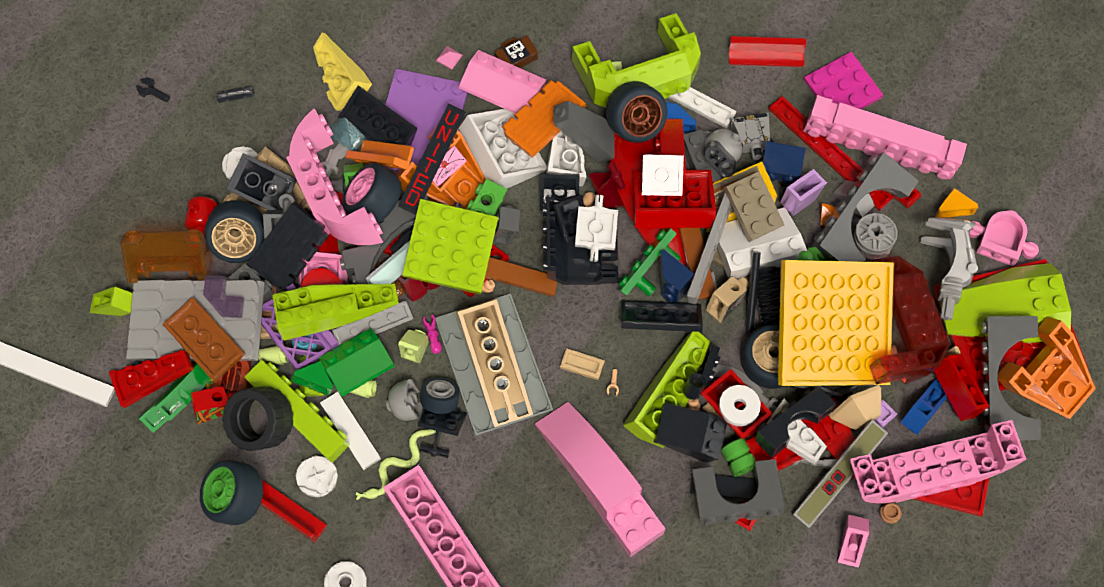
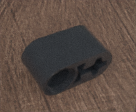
(724, 155)

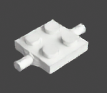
(596, 228)

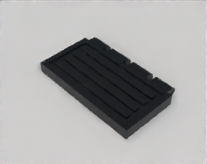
(287, 245)

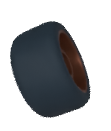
(648, 116)

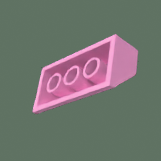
(500, 82)

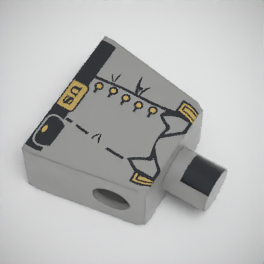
(753, 132)

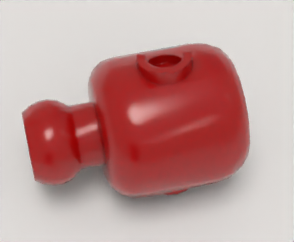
(198, 211)

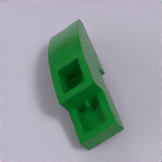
(175, 398)

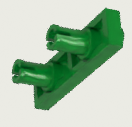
(651, 252)

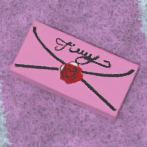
(450, 163)

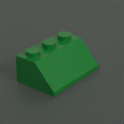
(356, 362)

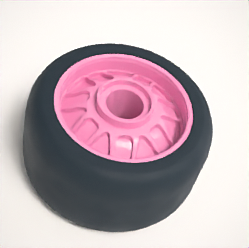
(373, 189)

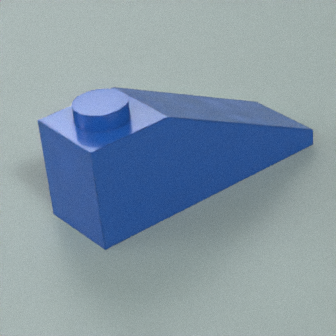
(925, 408)

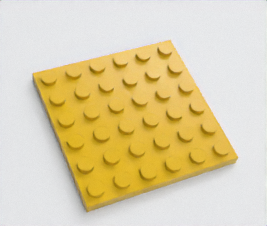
(833, 321)

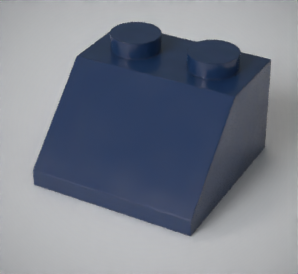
(783, 162)
(674, 278)

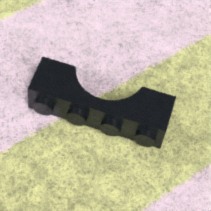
(813, 407)

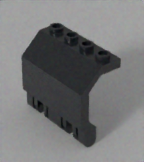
(571, 264)

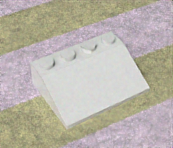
(496, 154)
(775, 246)

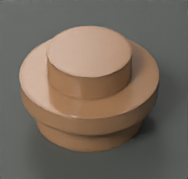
(890, 513)

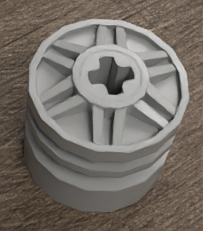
(874, 246)

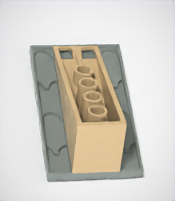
(493, 364)

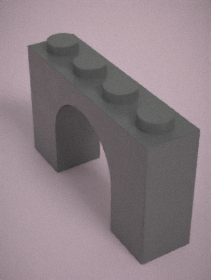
(714, 508)

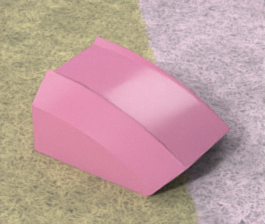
(325, 261)

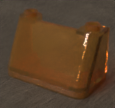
(165, 251)

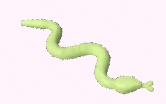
(373, 493)

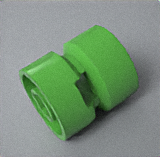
(739, 457)

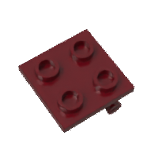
(605, 185)

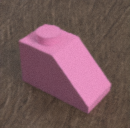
(853, 540)

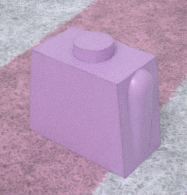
(803, 192)

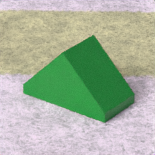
(314, 378)

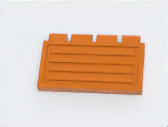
(536, 123)

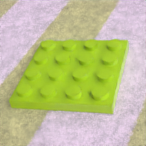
(450, 246)

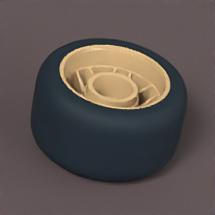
(230, 244)
(756, 360)

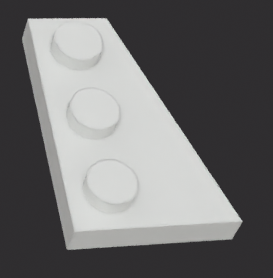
(802, 439)

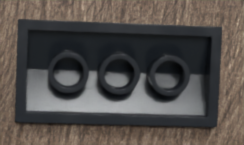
(377, 120)

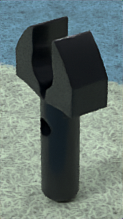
(151, 90)

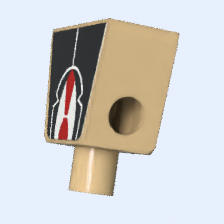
(727, 298)

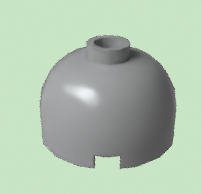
(729, 140)
(404, 402)

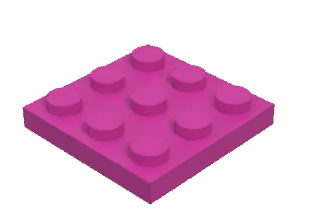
(844, 83)

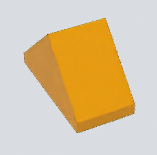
(956, 205)

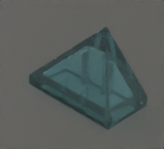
(346, 134)

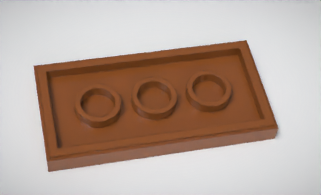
(203, 339)

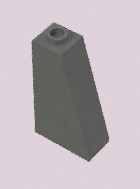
(586, 130)

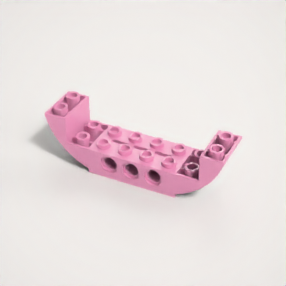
(309, 138)
(938, 466)

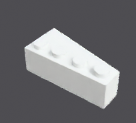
(566, 157)

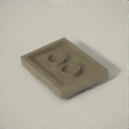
(754, 206)

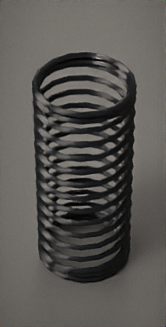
(765, 272)

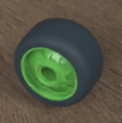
(231, 492)

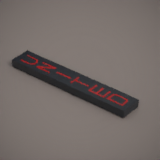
(432, 158)

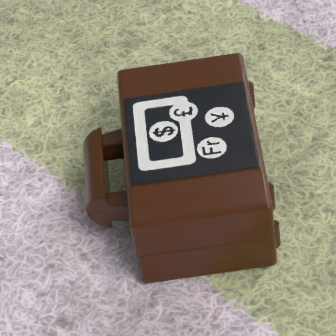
(517, 52)

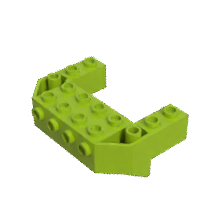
(666, 74)

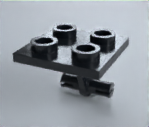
(446, 423)

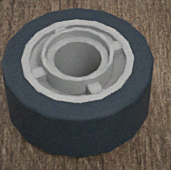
(439, 395)

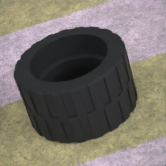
(237, 423)

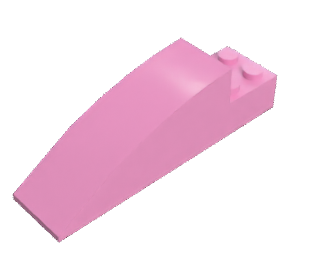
(601, 478)

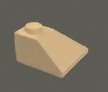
(859, 408)

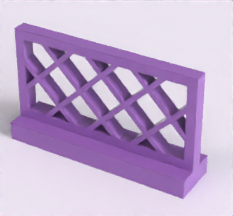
(323, 338)

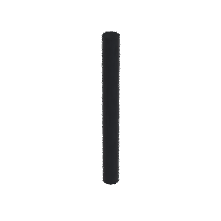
(753, 291)

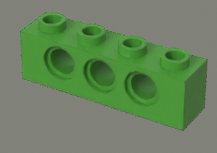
(491, 192)

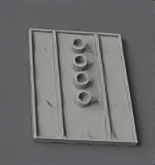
(159, 299)

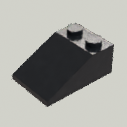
(260, 183)
(691, 432)

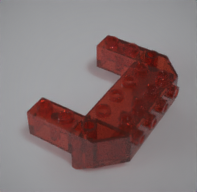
(918, 326)

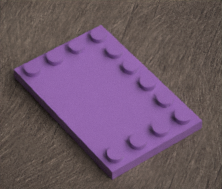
(422, 102)

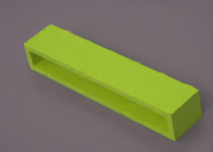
(305, 416)

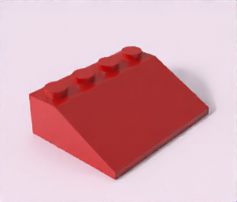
(691, 210)

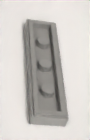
(378, 322)

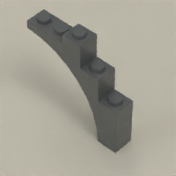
(362, 260)

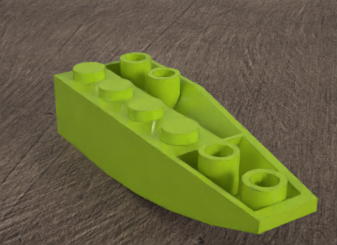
(329, 306)

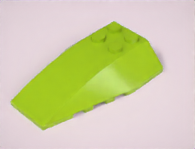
(1014, 292)

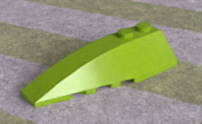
(667, 387)

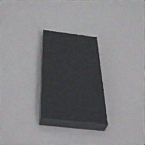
(661, 316)

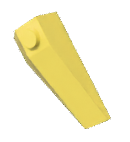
(339, 72)

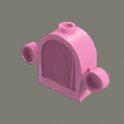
(1004, 238)

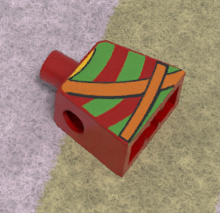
(209, 403)

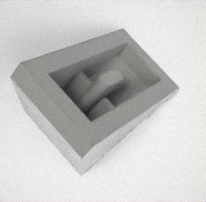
(864, 204)

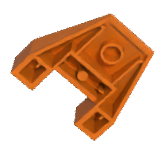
(459, 186)
(1055, 376)

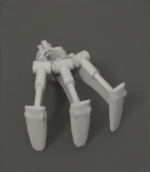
(961, 260)

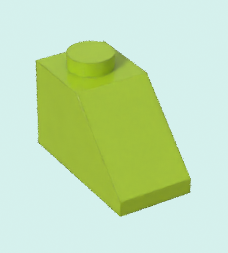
(112, 302)

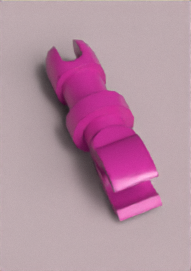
(432, 335)

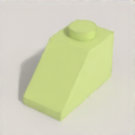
(413, 345)

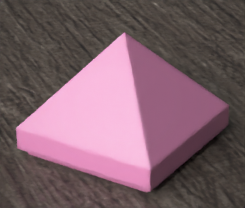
(449, 57)

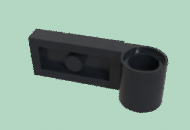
(696, 381)

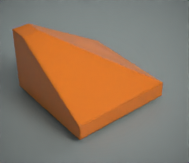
(825, 212)

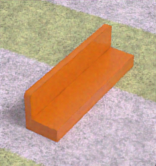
(383, 153)

